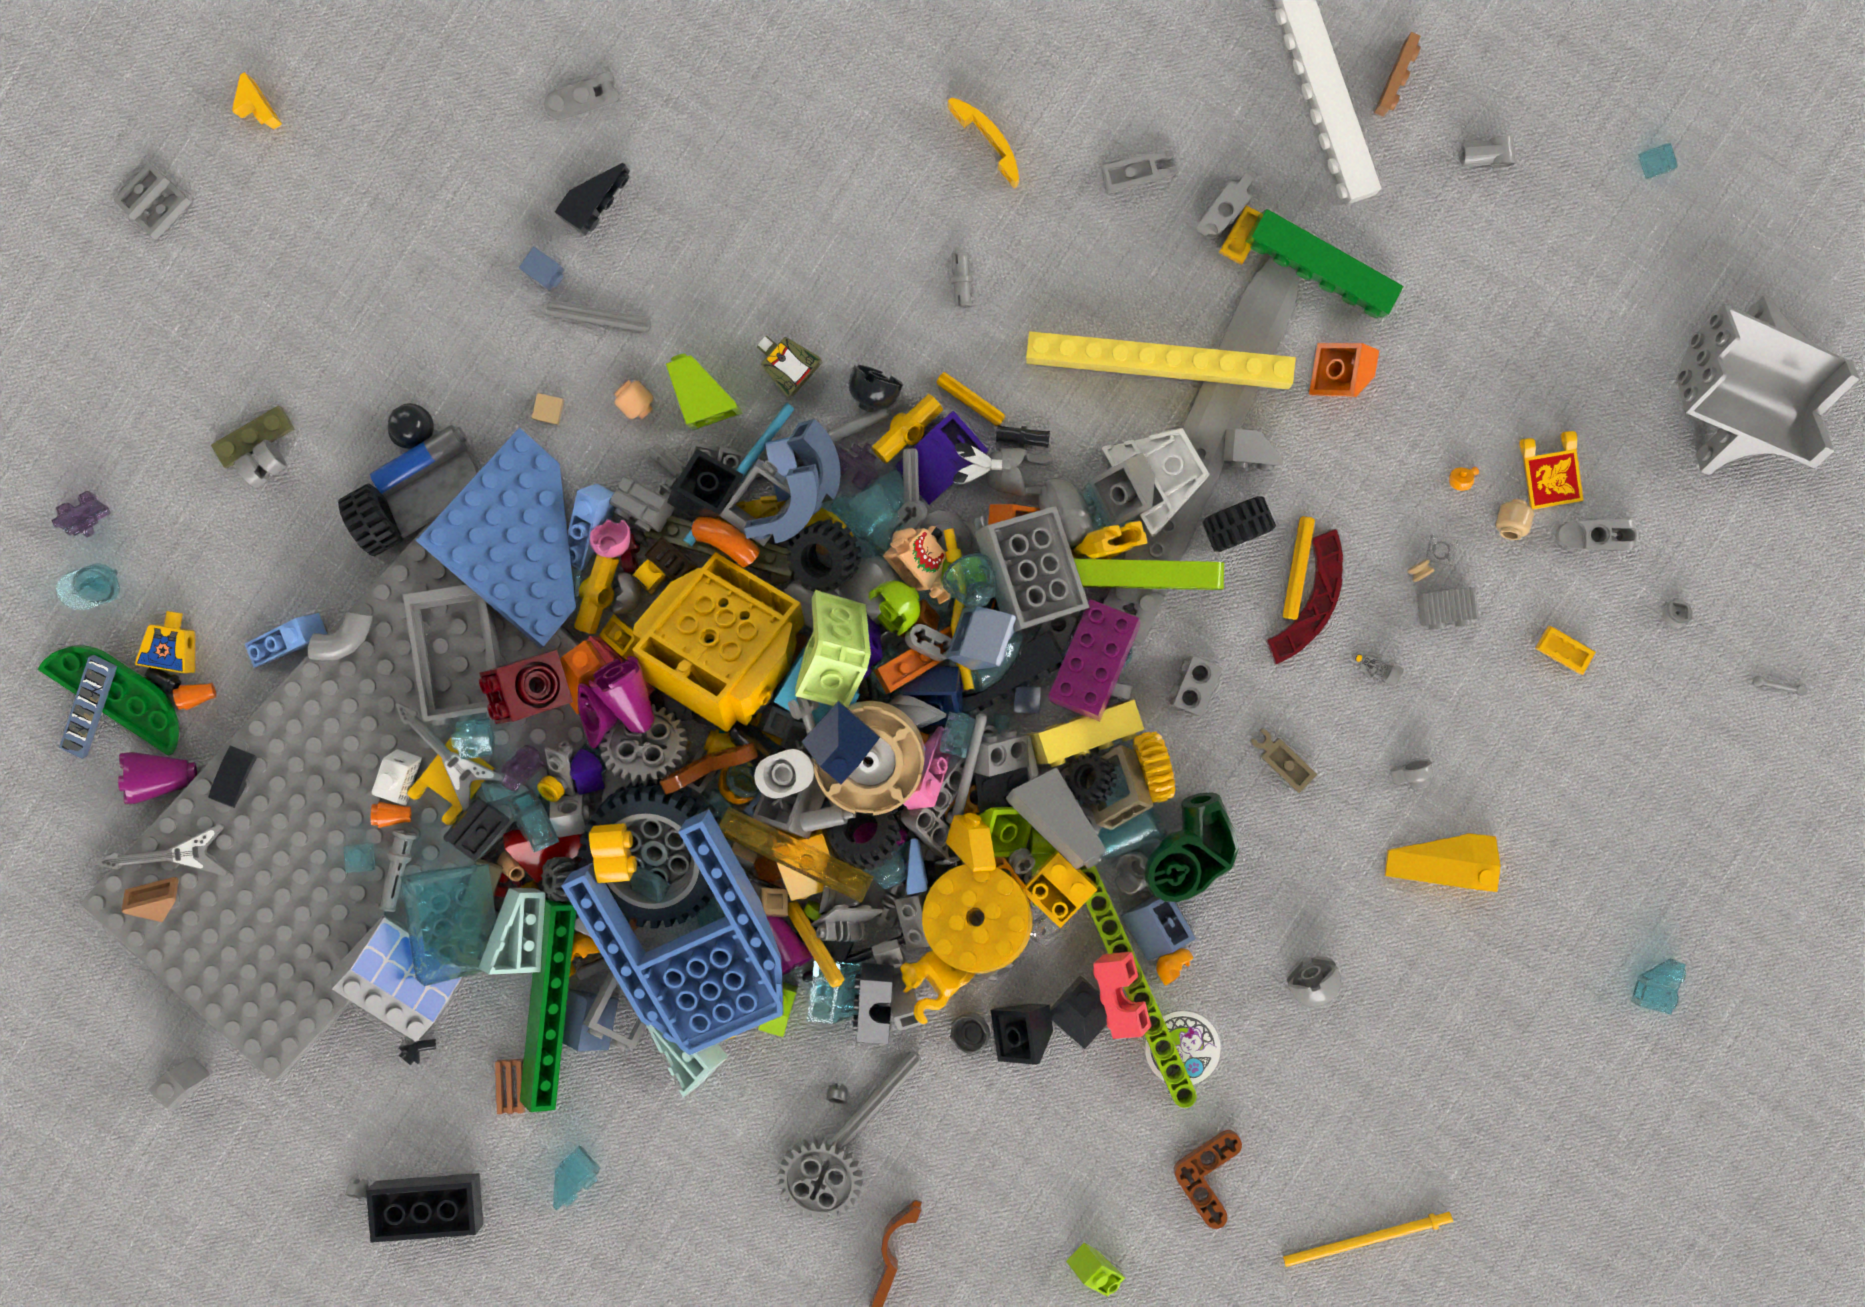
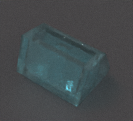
(830, 1003)

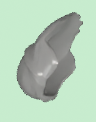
(1071, 509)

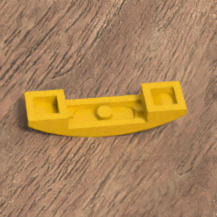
(965, 115)

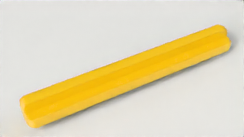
(1298, 567)
(815, 945)

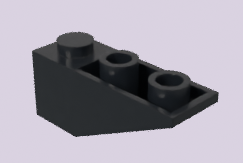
(588, 200)

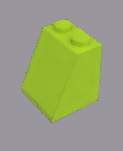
(698, 394)

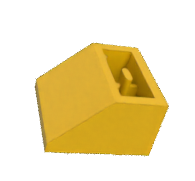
(1059, 889)

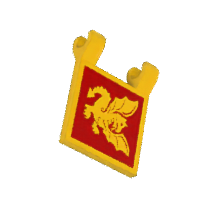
(1554, 476)

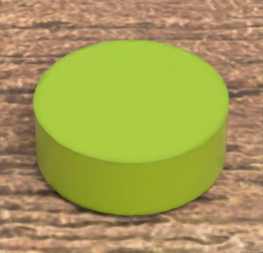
(812, 910)

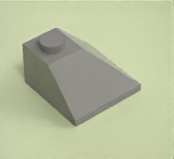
(1125, 489)

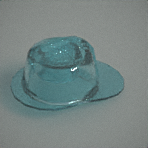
(88, 587)
(893, 871)

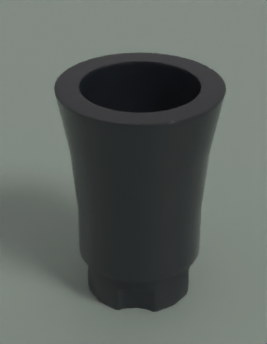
(764, 745)

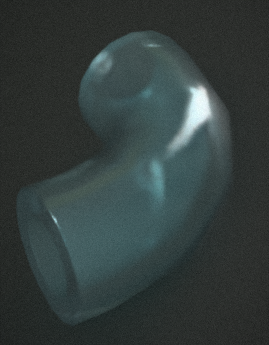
(989, 676)

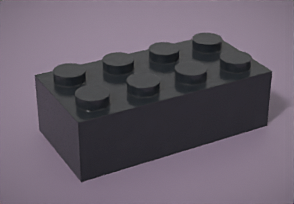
(424, 1207)

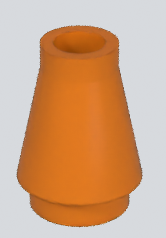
(192, 695)
(389, 814)

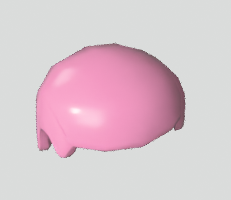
(610, 538)

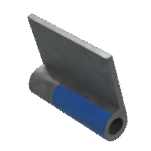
(425, 479)

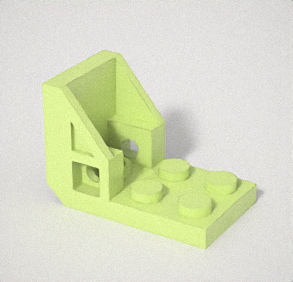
(836, 651)

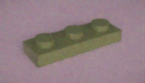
(268, 426)

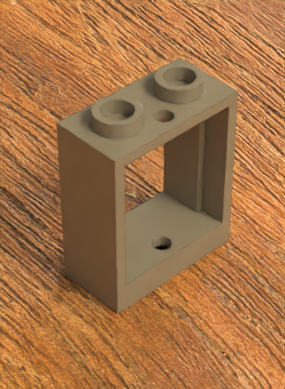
(1129, 806)

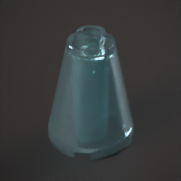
(1132, 835)

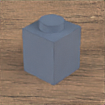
(542, 269)

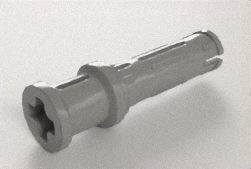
(398, 857)

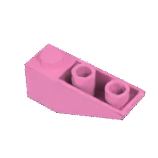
(933, 774)

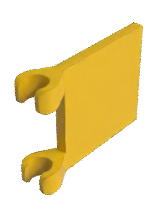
(439, 781)

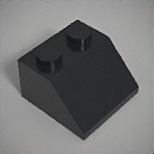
(704, 486)

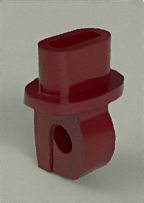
(629, 558)

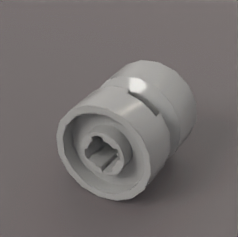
(260, 464)

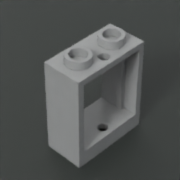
(738, 516)
(596, 1010)

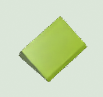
(1007, 830)

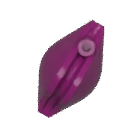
(594, 715)

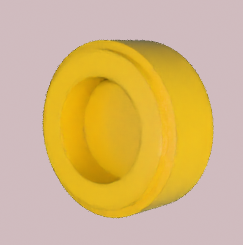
(550, 788)

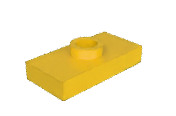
(1235, 245)
(1565, 650)

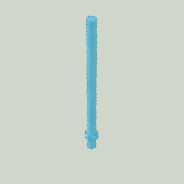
(756, 451)

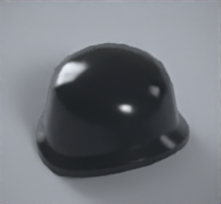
(410, 425)

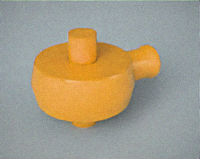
(1462, 478)

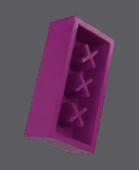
(1094, 660)

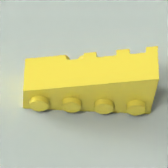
(1084, 733)

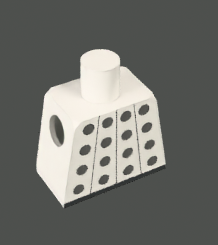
(397, 777)

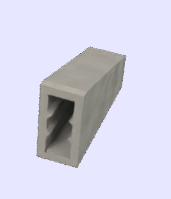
(1058, 817)

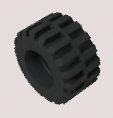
(369, 520)
(1239, 523)
(808, 566)
(870, 852)

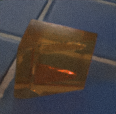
(767, 869)

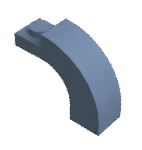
(817, 448)
(804, 496)

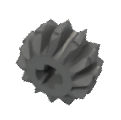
(554, 875)

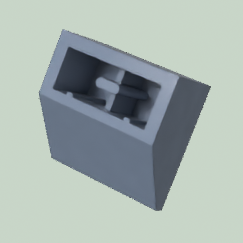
(981, 638)
(1158, 927)

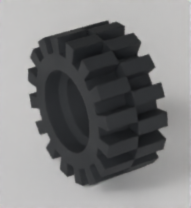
(1101, 784)

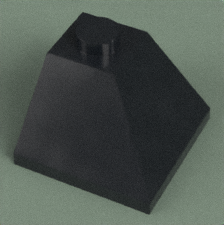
(1080, 1012)
(1022, 1032)

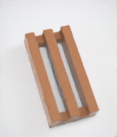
(509, 1109)

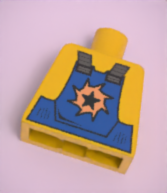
(168, 646)

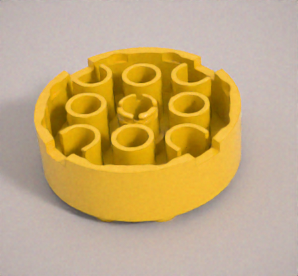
(949, 922)

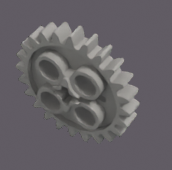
(643, 748)
(842, 1187)

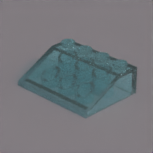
(448, 921)

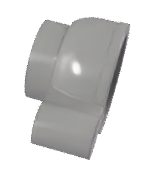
(1416, 772)

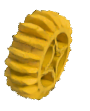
(1155, 765)

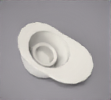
(784, 773)

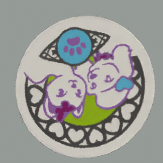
(1196, 1044)

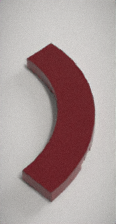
(1320, 603)

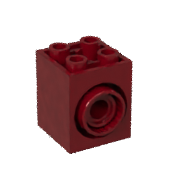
(525, 687)

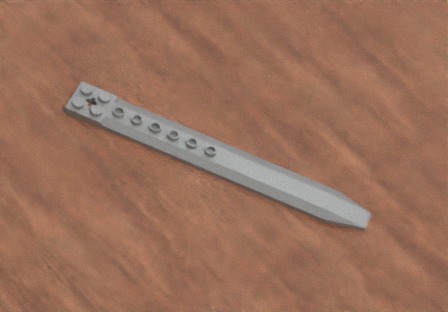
(1217, 407)

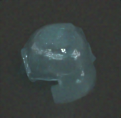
(971, 580)

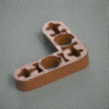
(707, 763)
(1199, 1170)

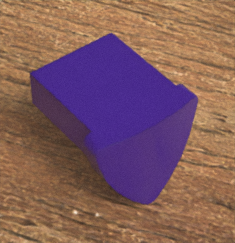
(586, 772)

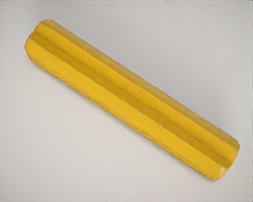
(970, 399)

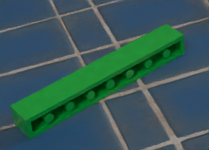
(548, 1009)

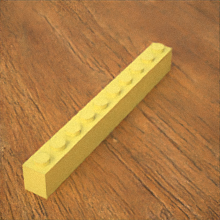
(1160, 360)

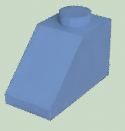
(783, 458)

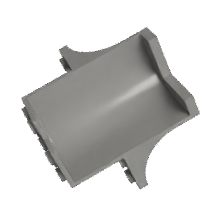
(1761, 387)

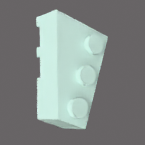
(517, 934)
(689, 1069)

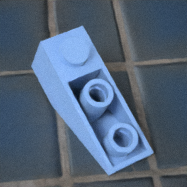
(590, 509)
(284, 639)

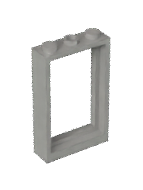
(439, 597)

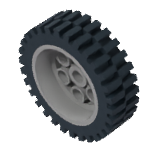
(636, 808)

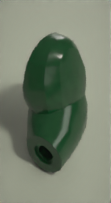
(1195, 855)

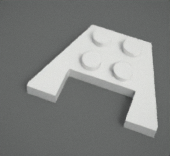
(1175, 468)

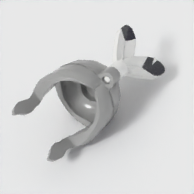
(999, 468)

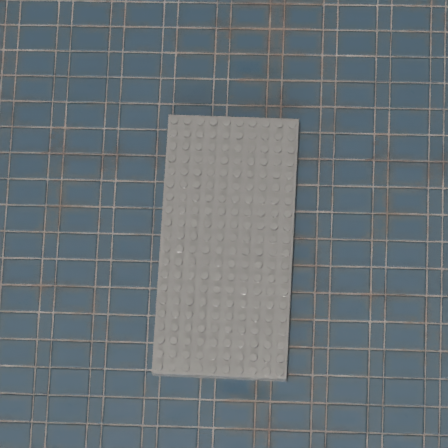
(264, 937)

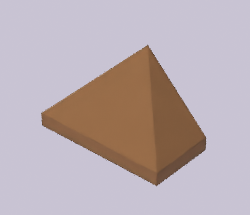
(151, 900)

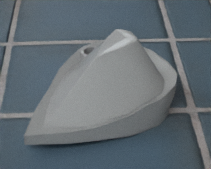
(917, 710)

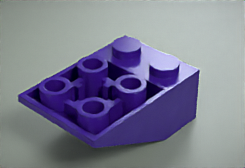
(939, 459)

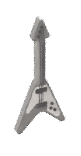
(459, 770)
(188, 853)

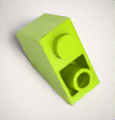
(1095, 1270)

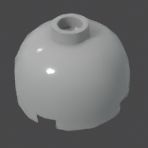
(1315, 983)

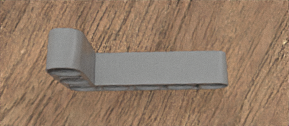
(926, 821)

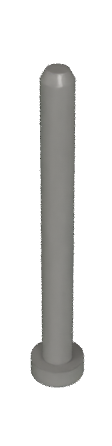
(968, 767)

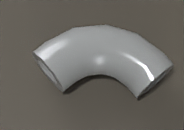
(344, 641)

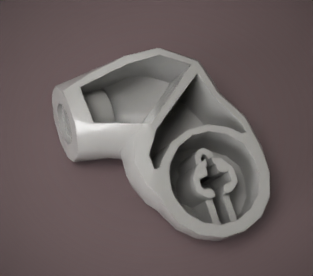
(870, 574)

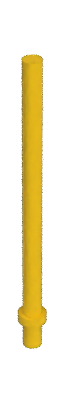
(1432, 1221)

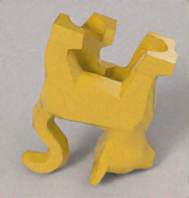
(1110, 541)
(941, 976)

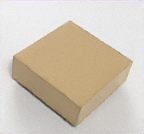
(548, 409)
(774, 901)

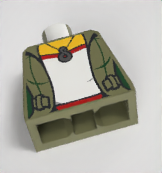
(788, 364)

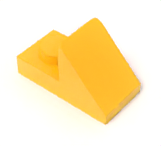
(251, 99)

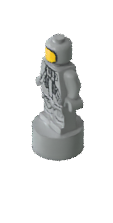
(1372, 664)

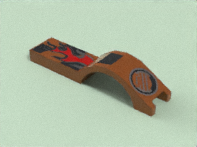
(907, 1215)

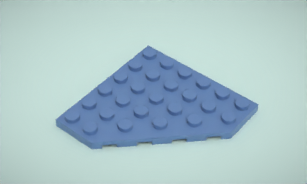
(511, 538)

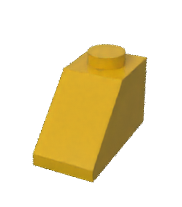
(619, 636)
(972, 842)

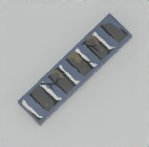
(88, 706)

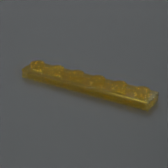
(795, 854)

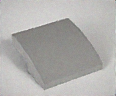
(152, 201)

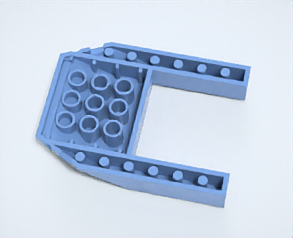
(706, 980)

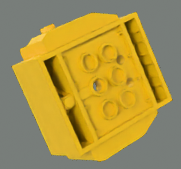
(744, 658)

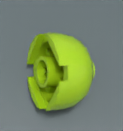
(901, 605)

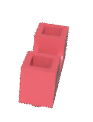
(1124, 1016)

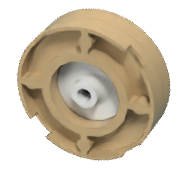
(893, 771)

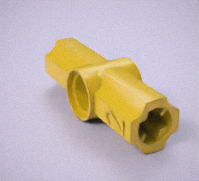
(907, 428)
(596, 594)

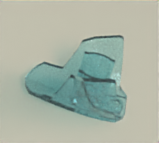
(873, 510)

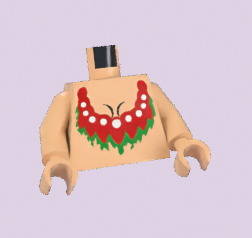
(919, 559)

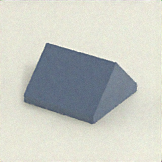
(575, 1032)

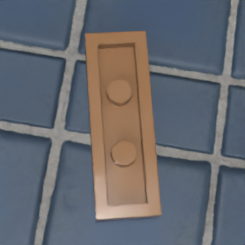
(1398, 74)

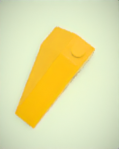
(1456, 861)

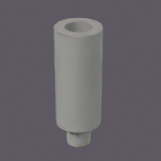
(825, 818)

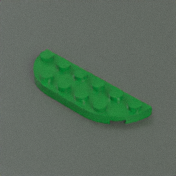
(131, 698)

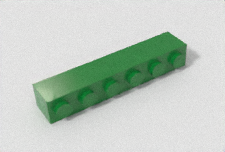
(1323, 264)

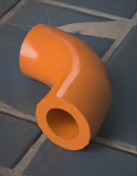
(725, 538)

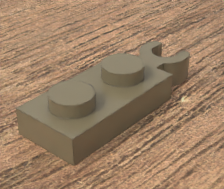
(1285, 762)

